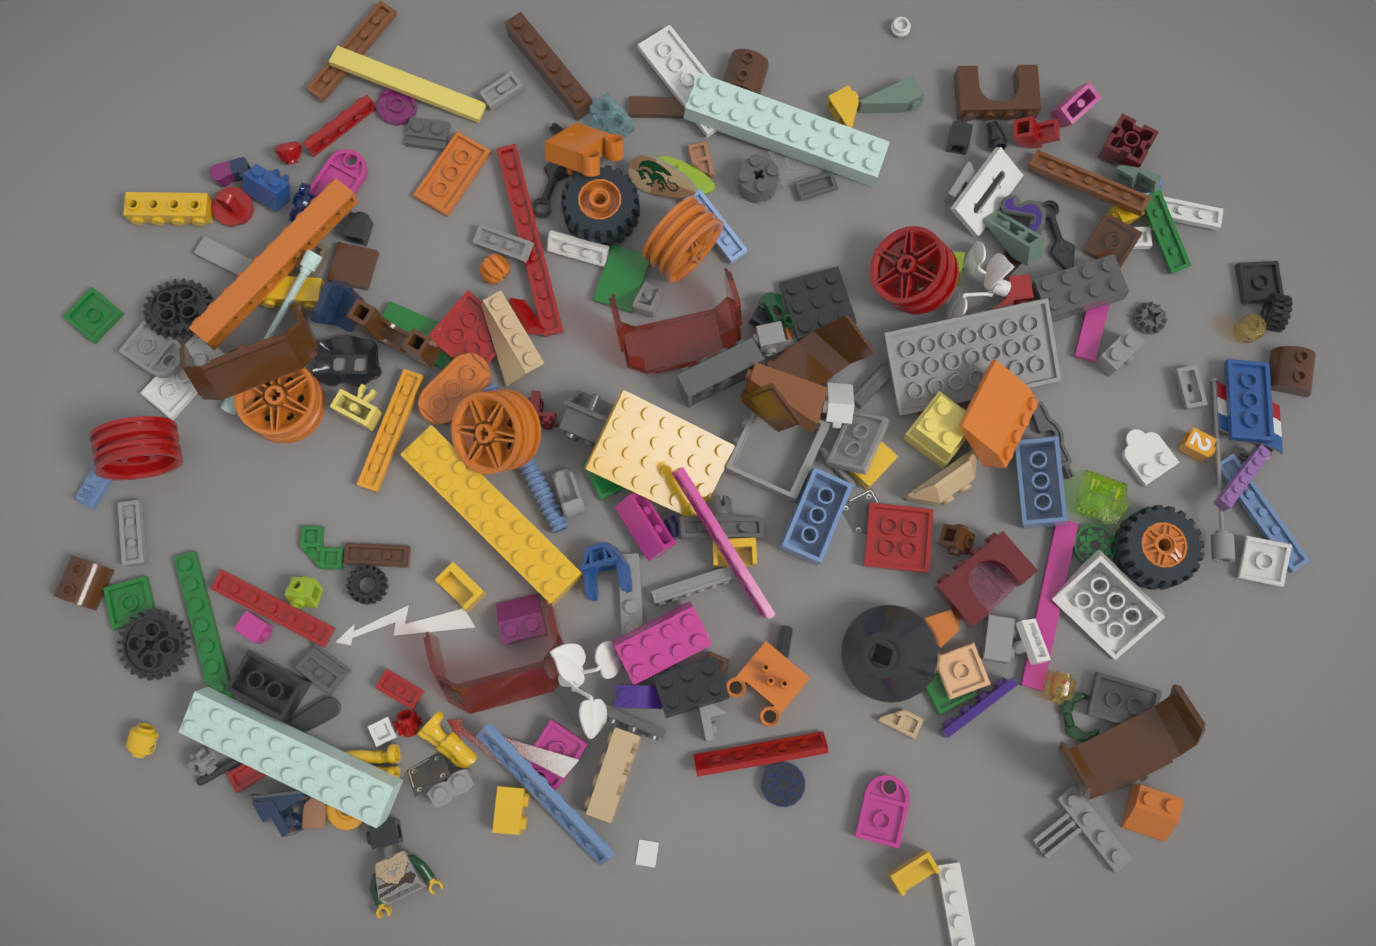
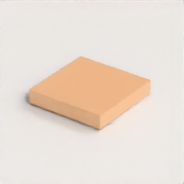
(962, 671)

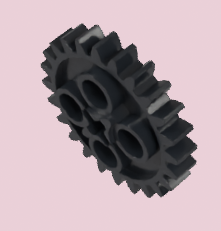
(163, 310)
(164, 659)

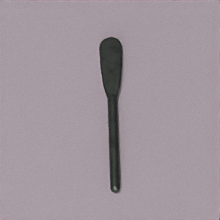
(306, 720)

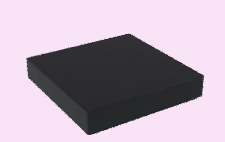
(1258, 280)

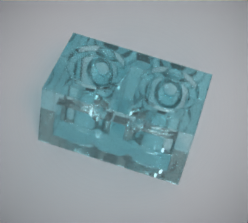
(615, 116)

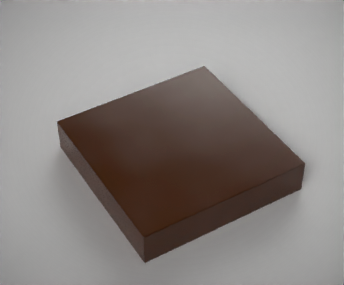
(1113, 237)
(353, 265)

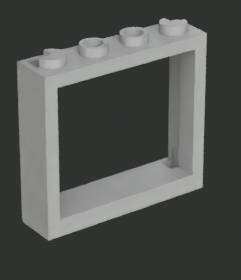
(739, 443)

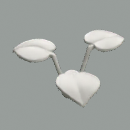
(995, 271)
(569, 664)

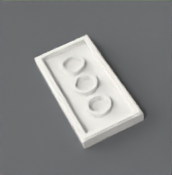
(176, 392)

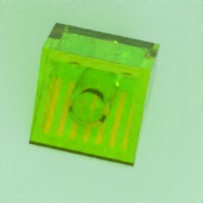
(1102, 498)

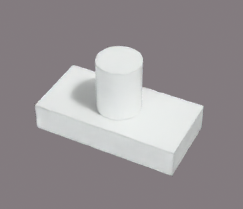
(1031, 642)

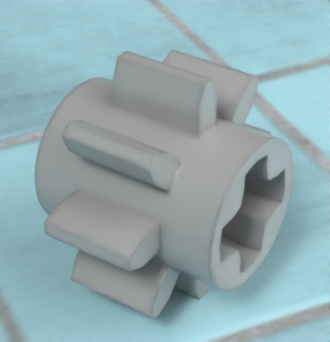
(202, 761)

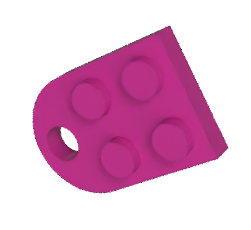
(337, 167)
(561, 741)
(883, 814)

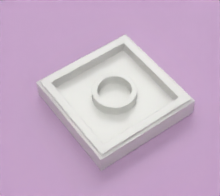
(1264, 561)

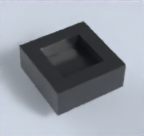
(759, 317)

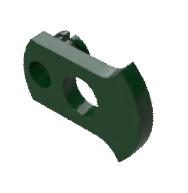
(773, 300)

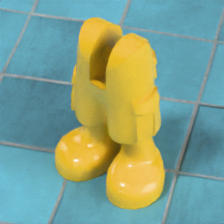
(448, 745)

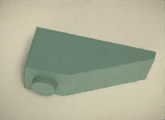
(894, 99)
(1016, 238)

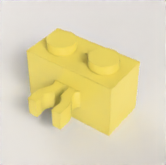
(356, 408)

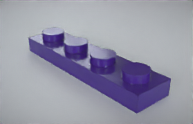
(984, 701)

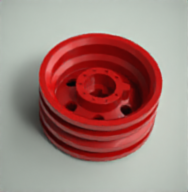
(914, 270)
(136, 448)

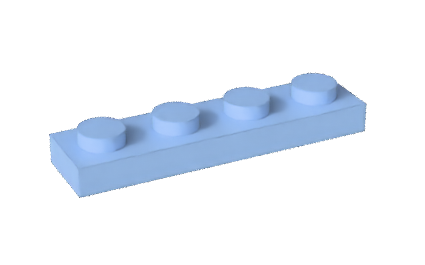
(728, 241)

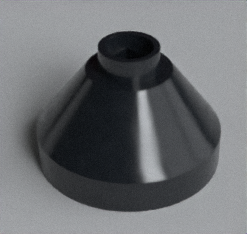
(913, 657)

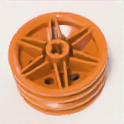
(682, 239)
(279, 429)
(484, 434)

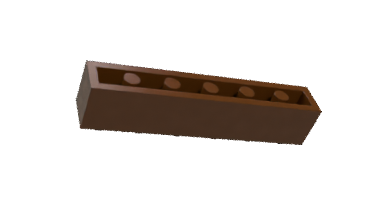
(549, 66)

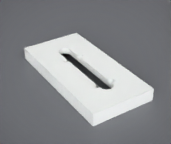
(964, 205)

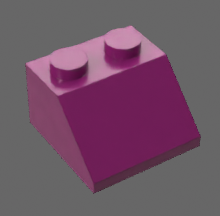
(521, 620)

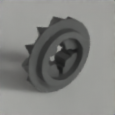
(1147, 326)

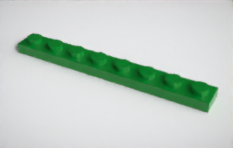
(203, 622)

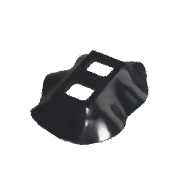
(349, 348)

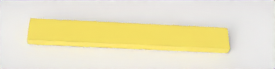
(407, 84)

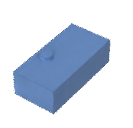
(1041, 482)
(815, 516)

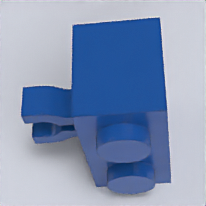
(267, 187)

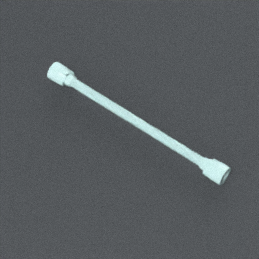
(309, 263)

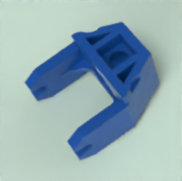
(600, 559)

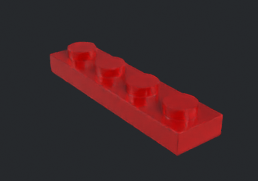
(339, 126)

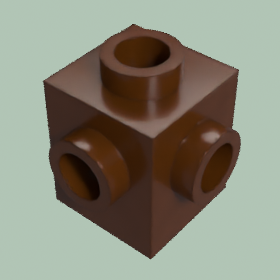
(956, 539)

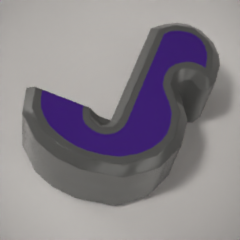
(1028, 209)

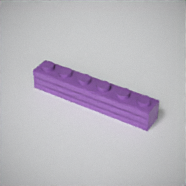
(1242, 478)

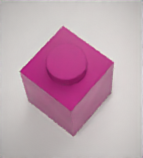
(254, 628)

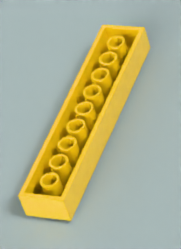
(492, 516)

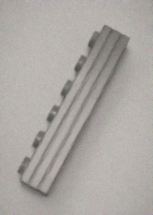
(692, 585)

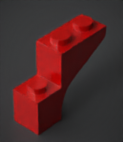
(1020, 291)

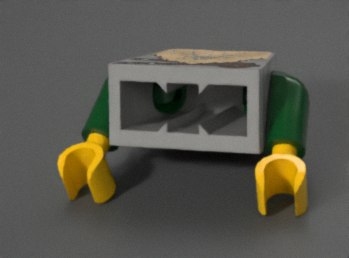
(399, 877)

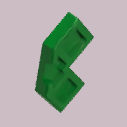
(324, 557)

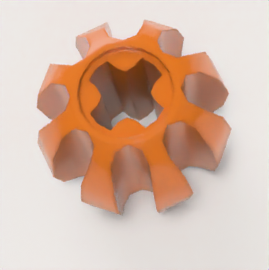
(494, 269)

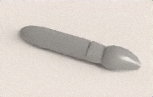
(842, 473)

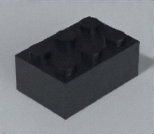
(268, 685)

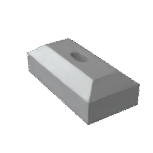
(1190, 377)

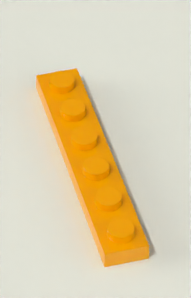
(390, 431)

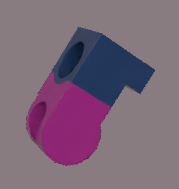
(229, 171)

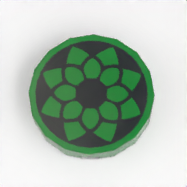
(1091, 539)

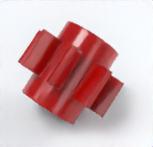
(407, 723)

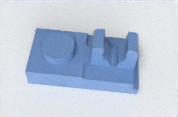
(92, 490)

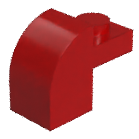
(1032, 134)

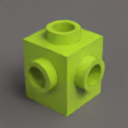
(303, 592)

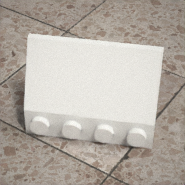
(1108, 605)

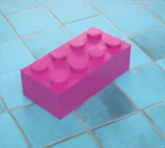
(662, 642)

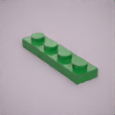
(1166, 233)

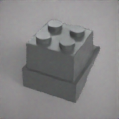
(585, 417)

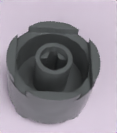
(767, 174)

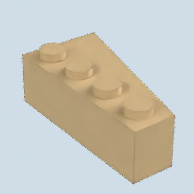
(613, 775)

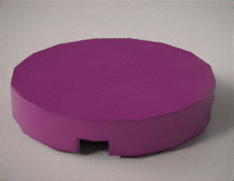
(396, 107)

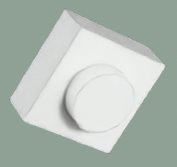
(1145, 240)
(382, 731)

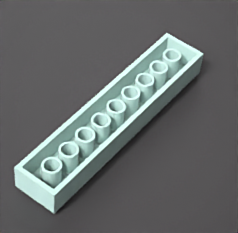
(785, 129)
(291, 756)

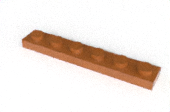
(358, 42)
(1089, 183)

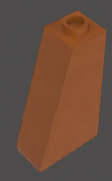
(802, 395)

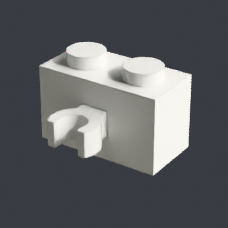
(839, 404)

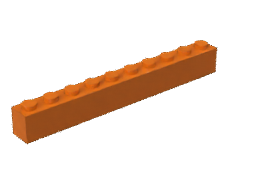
(273, 264)

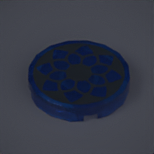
(783, 784)

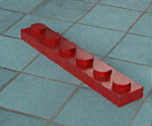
(273, 608)
(760, 753)

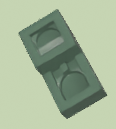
(1132, 176)

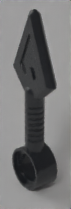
(555, 173)
(1061, 250)

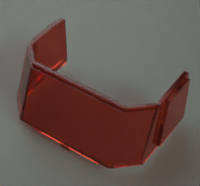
(682, 339)
(499, 687)

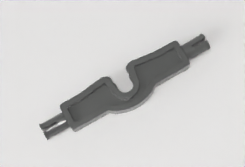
(1043, 424)

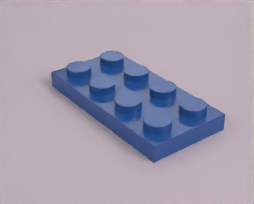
(1249, 401)

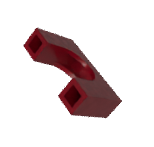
(999, 552)

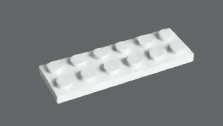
(674, 65)

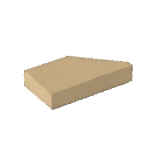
(903, 722)

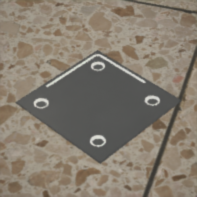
(857, 510)
(428, 773)

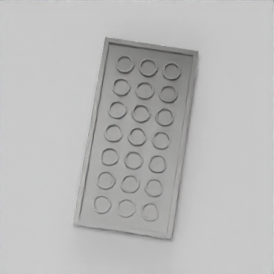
(958, 350)

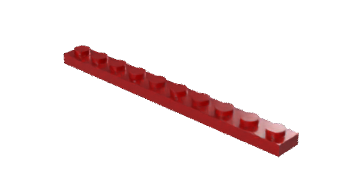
(528, 230)

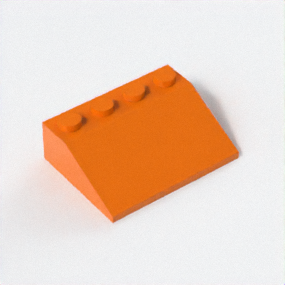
(998, 416)

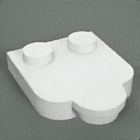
(1147, 456)

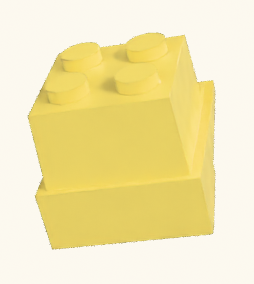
(937, 430)

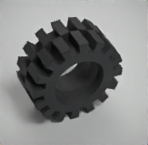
(1276, 311)
(354, 584)

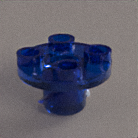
(301, 200)

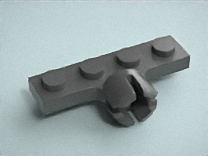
(734, 527)

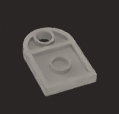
(152, 351)

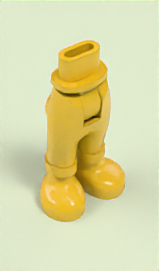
(391, 756)

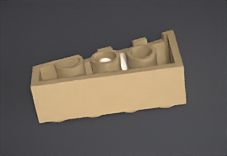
(511, 342)

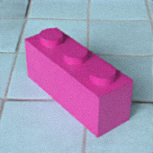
(645, 526)

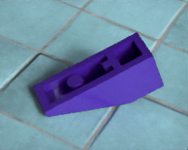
(636, 697)

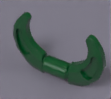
(1074, 731)

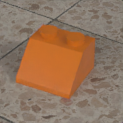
(1151, 812)

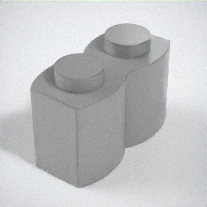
(457, 784)

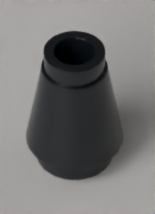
(996, 136)

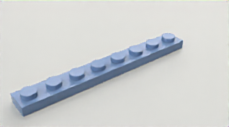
(545, 794)

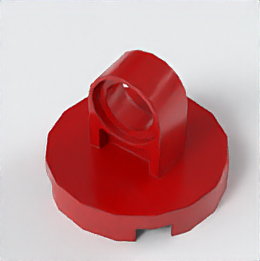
(232, 207)

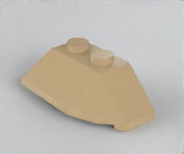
(947, 482)

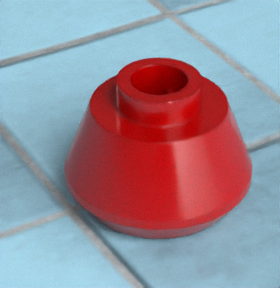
(288, 152)

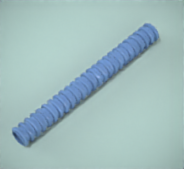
(541, 491)

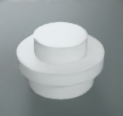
(900, 27)

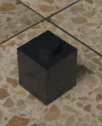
(959, 137)
(358, 228)
(385, 835)

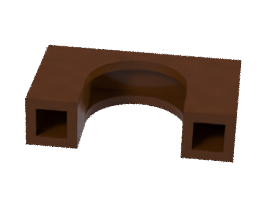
(973, 104)
(413, 344)

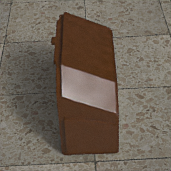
(814, 359)
(253, 363)
(1134, 746)

